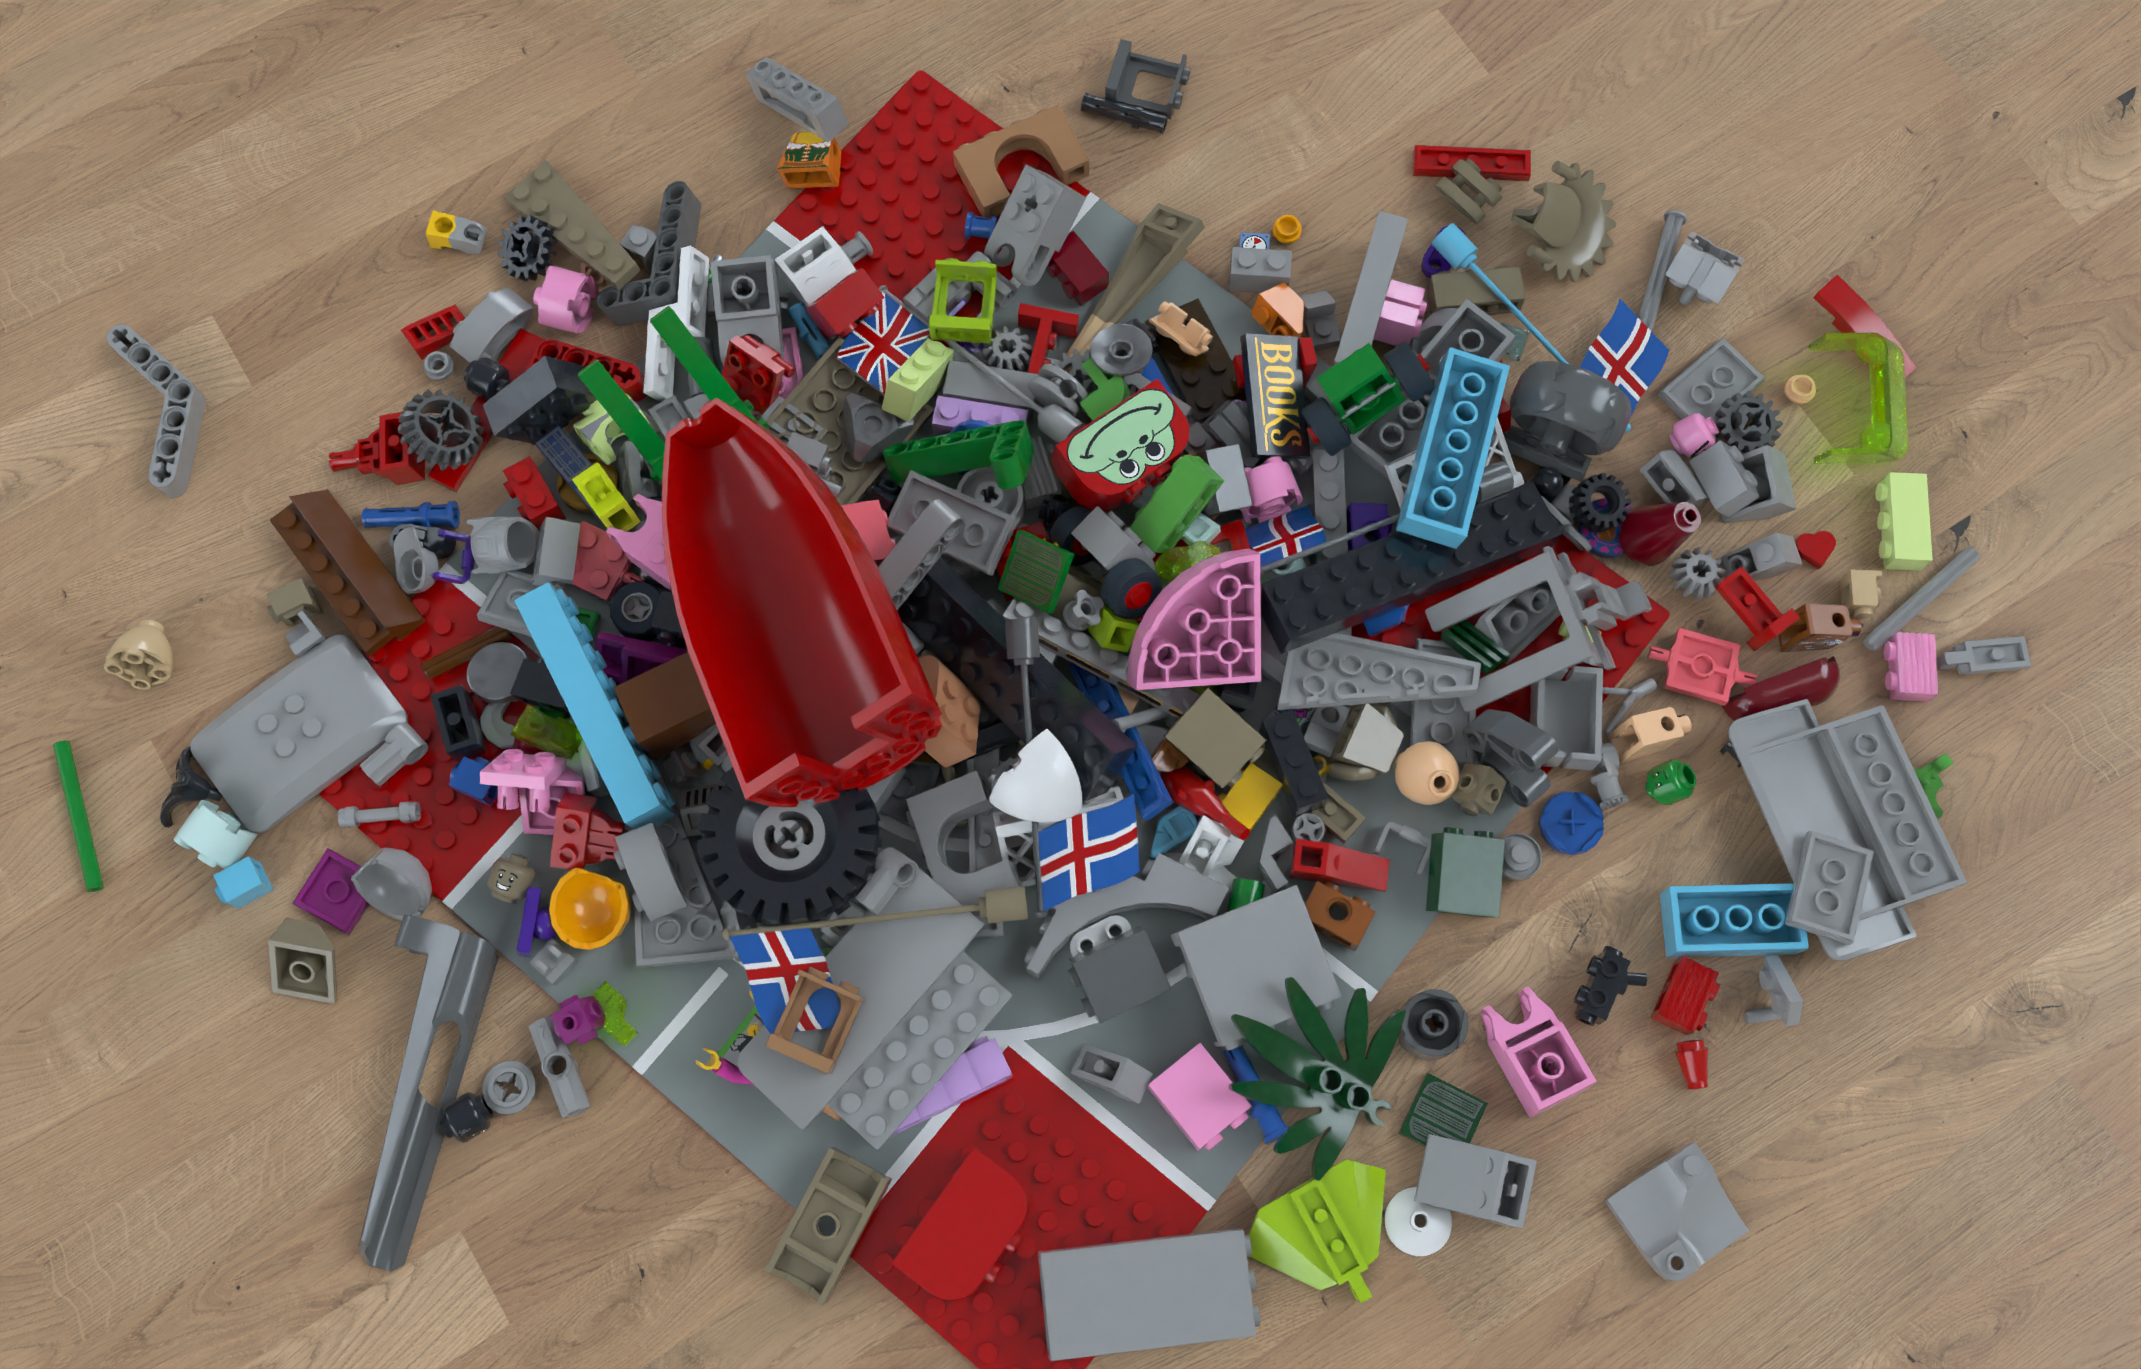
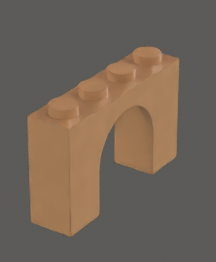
(1043, 133)

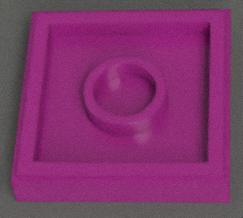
(332, 894)

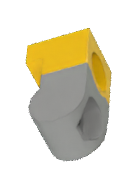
(455, 233)

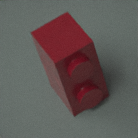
(1078, 270)

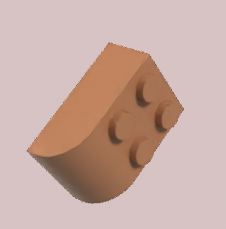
(959, 714)

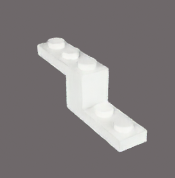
(690, 310)

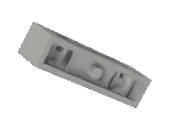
(797, 98)

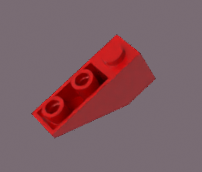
(1338, 865)

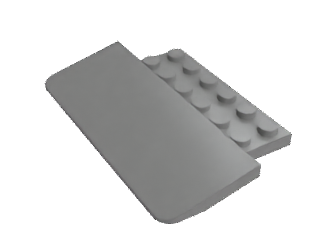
(1855, 787)
(915, 1021)

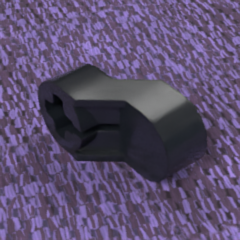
(439, 546)

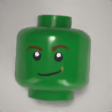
(1670, 782)

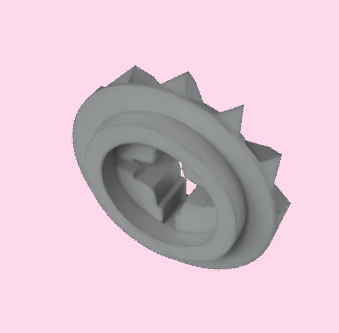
(505, 1073)

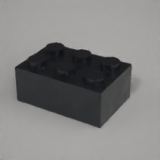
(539, 401)

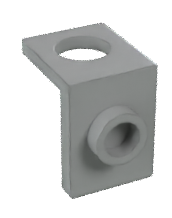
(1323, 733)

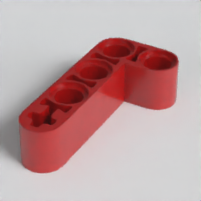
(618, 369)

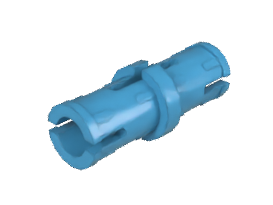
(801, 317)

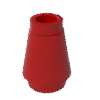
(1693, 1062)

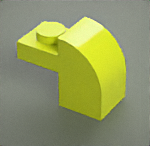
(605, 499)

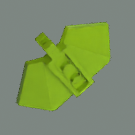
(1324, 1228)

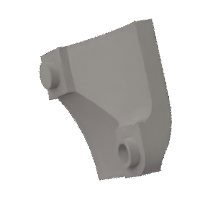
(1677, 1213)

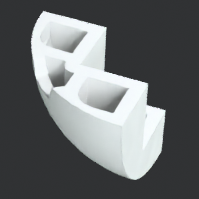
(1041, 784)

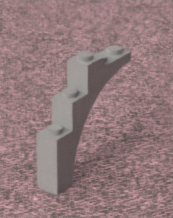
(1166, 887)

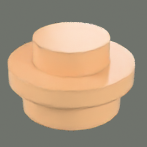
(1800, 389)

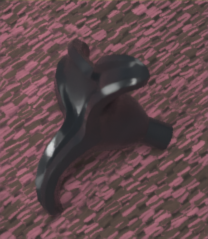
(187, 788)

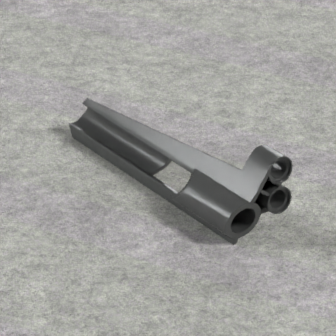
(453, 990)

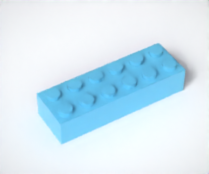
(1453, 448)

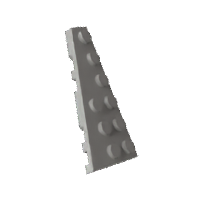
(1361, 670)
(688, 933)

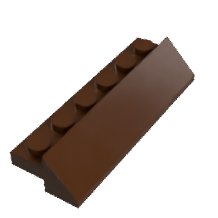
(347, 570)

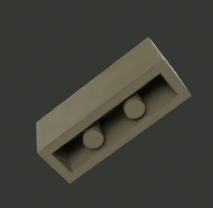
(1452, 289)

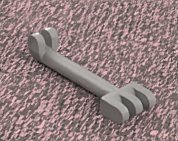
(1142, 718)

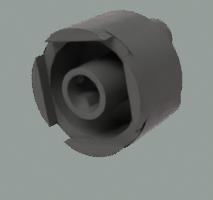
(1447, 1015)

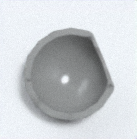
(394, 883)

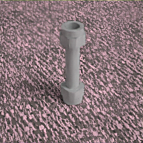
(352, 816)

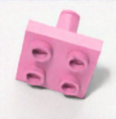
(520, 770)

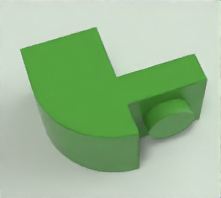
(1110, 391)

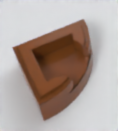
(1168, 757)

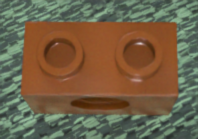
(1357, 914)

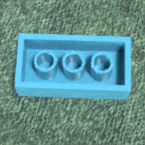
(1729, 921)

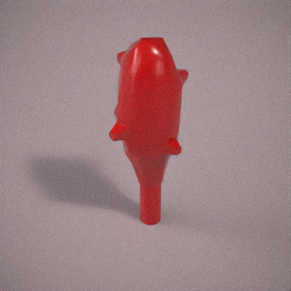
(1200, 798)

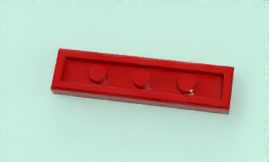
(1493, 163)

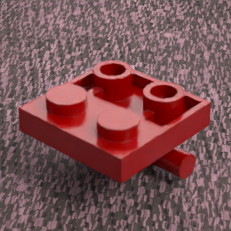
(755, 371)

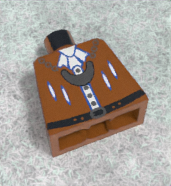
(1819, 628)

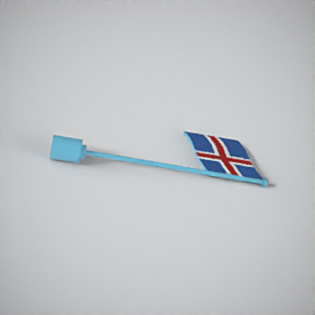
(1622, 352)

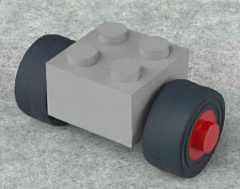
(1132, 576)

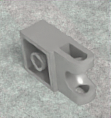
(1033, 224)
(750, 314)

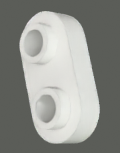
(1098, 933)

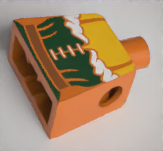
(810, 162)

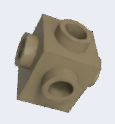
(1478, 789)

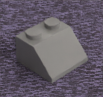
(1773, 486)

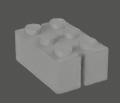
(1571, 715)

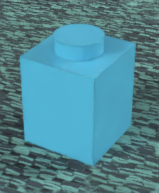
(242, 883)

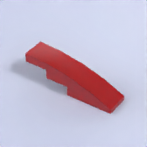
(1854, 314)

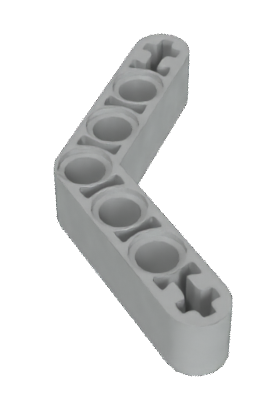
(166, 471)

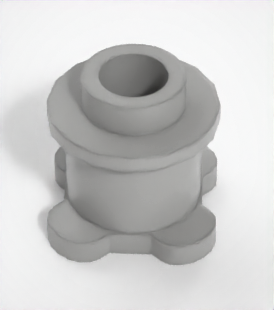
(1083, 611)

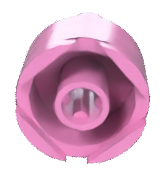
(566, 300)
(1271, 490)

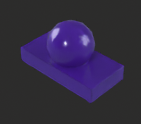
(534, 923)

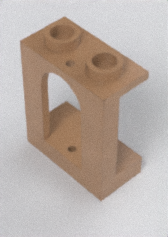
(804, 988)

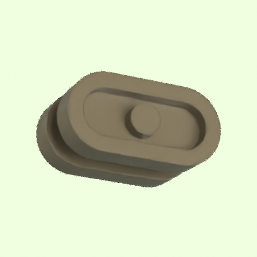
(1468, 173)

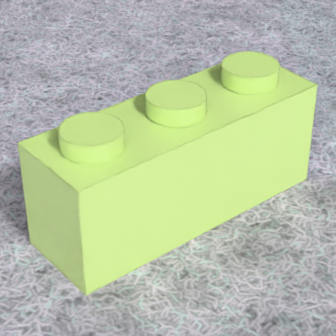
(917, 380)
(1904, 521)

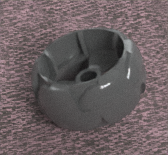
(1570, 408)

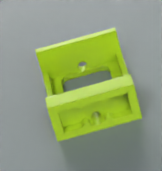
(963, 328)

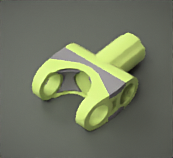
(599, 431)

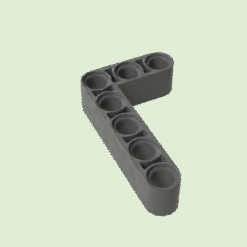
(675, 230)

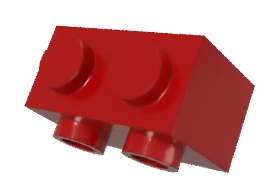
(532, 491)

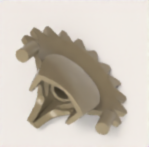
(1568, 223)

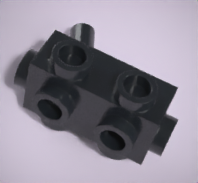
(1606, 980)

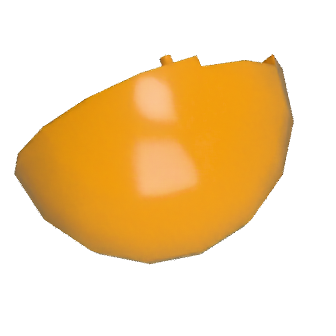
(589, 909)

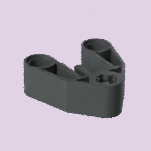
(1513, 751)

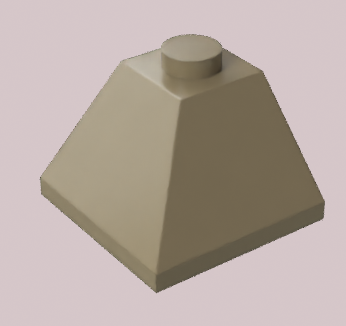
(302, 961)

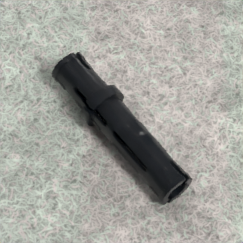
(1156, 121)

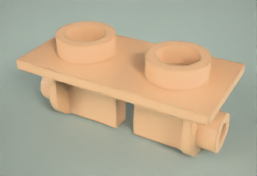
(1191, 338)

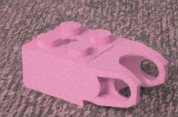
(646, 545)
(1533, 1046)

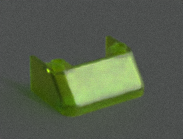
(1888, 434)

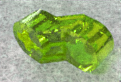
(1180, 559)
(615, 1013)

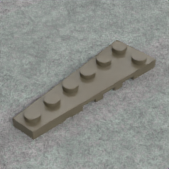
(574, 225)

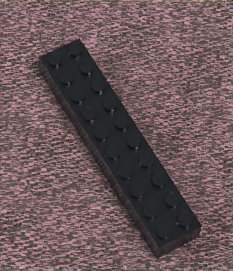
(1403, 570)
(972, 644)

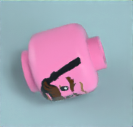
(1693, 435)

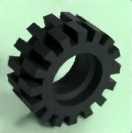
(1614, 496)

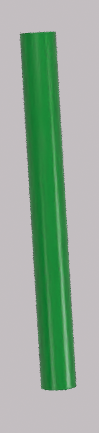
(78, 816)

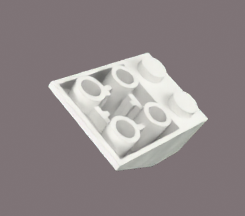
(813, 267)

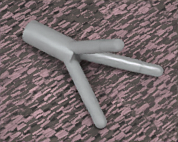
(1632, 695)

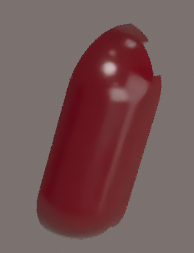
(1811, 681)

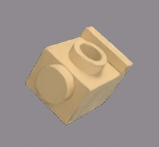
(1860, 592)

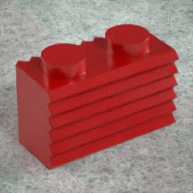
(1686, 995)

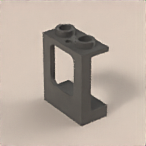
(1124, 75)

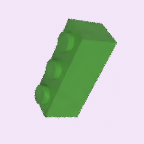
(1176, 503)

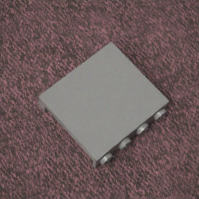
(1248, 954)

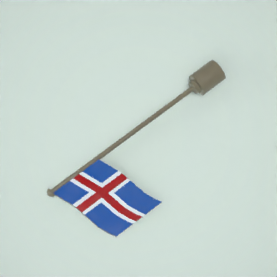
(778, 952)

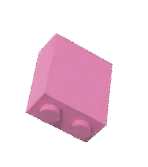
(1199, 1098)

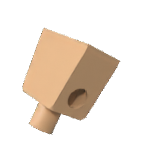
(1648, 733)

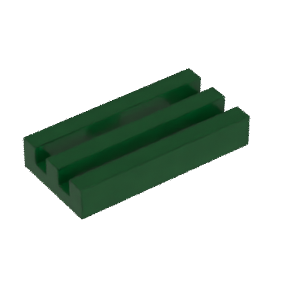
(1477, 643)

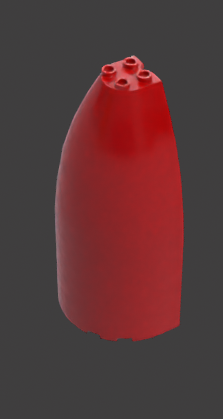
(786, 617)

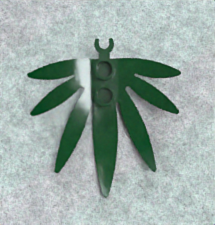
(1333, 1084)

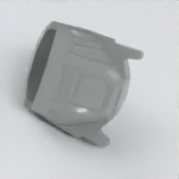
(502, 543)

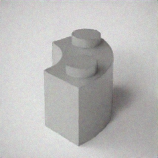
(491, 325)
(650, 872)

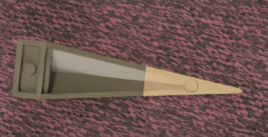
(1150, 256)

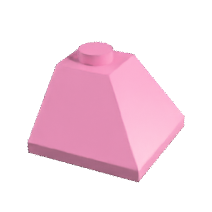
(544, 822)

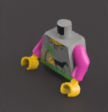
(727, 1066)

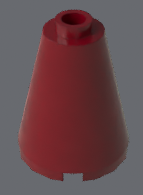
(1657, 531)

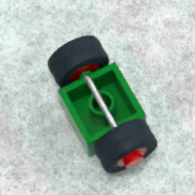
(1364, 392)

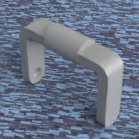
(1409, 834)

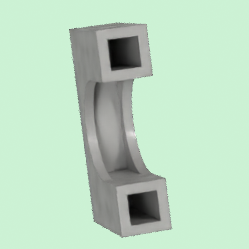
(935, 816)

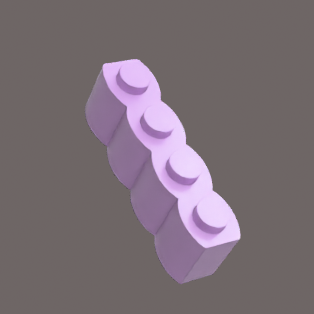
(969, 1076)

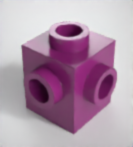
(578, 1019)

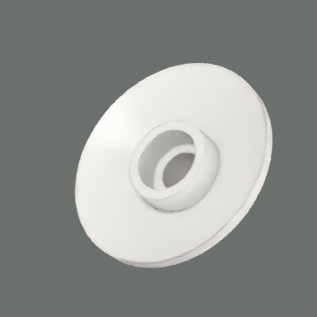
(1406, 1235)

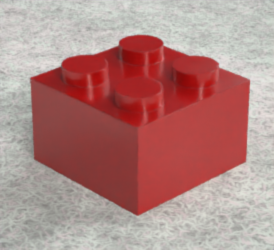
(844, 303)

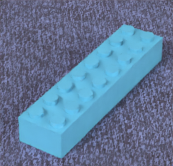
(594, 706)

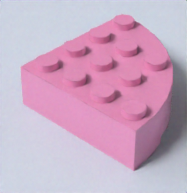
(1202, 627)

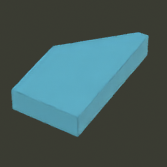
(1173, 830)

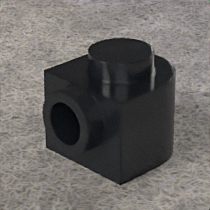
(885, 492)

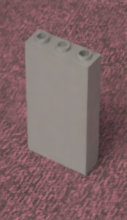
(1147, 1294)

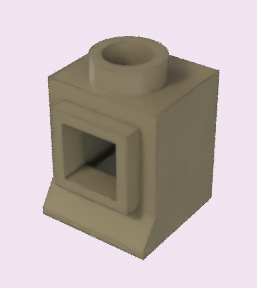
(290, 600)

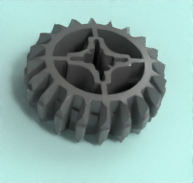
(425, 432)

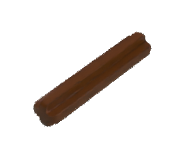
(463, 651)

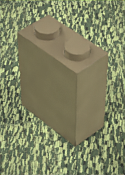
(1215, 739)

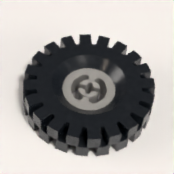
(793, 889)

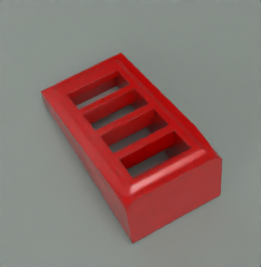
(432, 322)

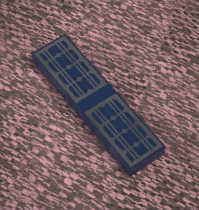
(565, 458)

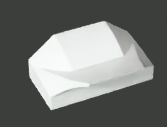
(1210, 847)

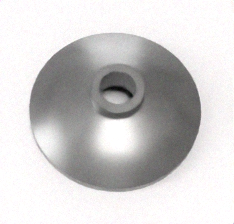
(1121, 340)

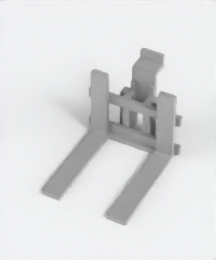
(1571, 594)

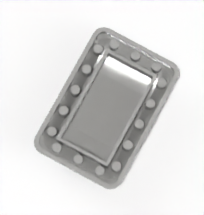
(297, 733)

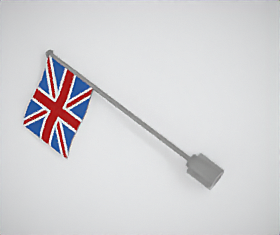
(897, 331)

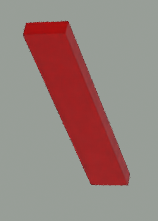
(515, 360)

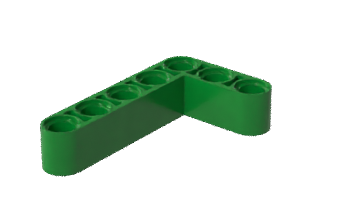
(1001, 445)

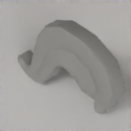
(494, 727)

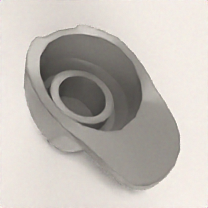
(413, 563)

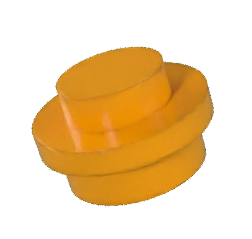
(1287, 229)

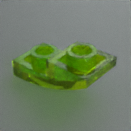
(547, 733)

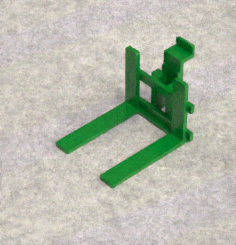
(628, 416)

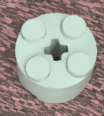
(216, 835)

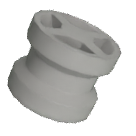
(1309, 825)

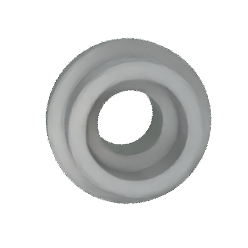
(435, 359)

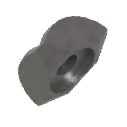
(870, 428)

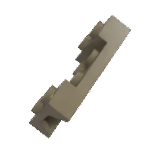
(848, 1194)

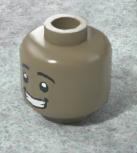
(511, 878)

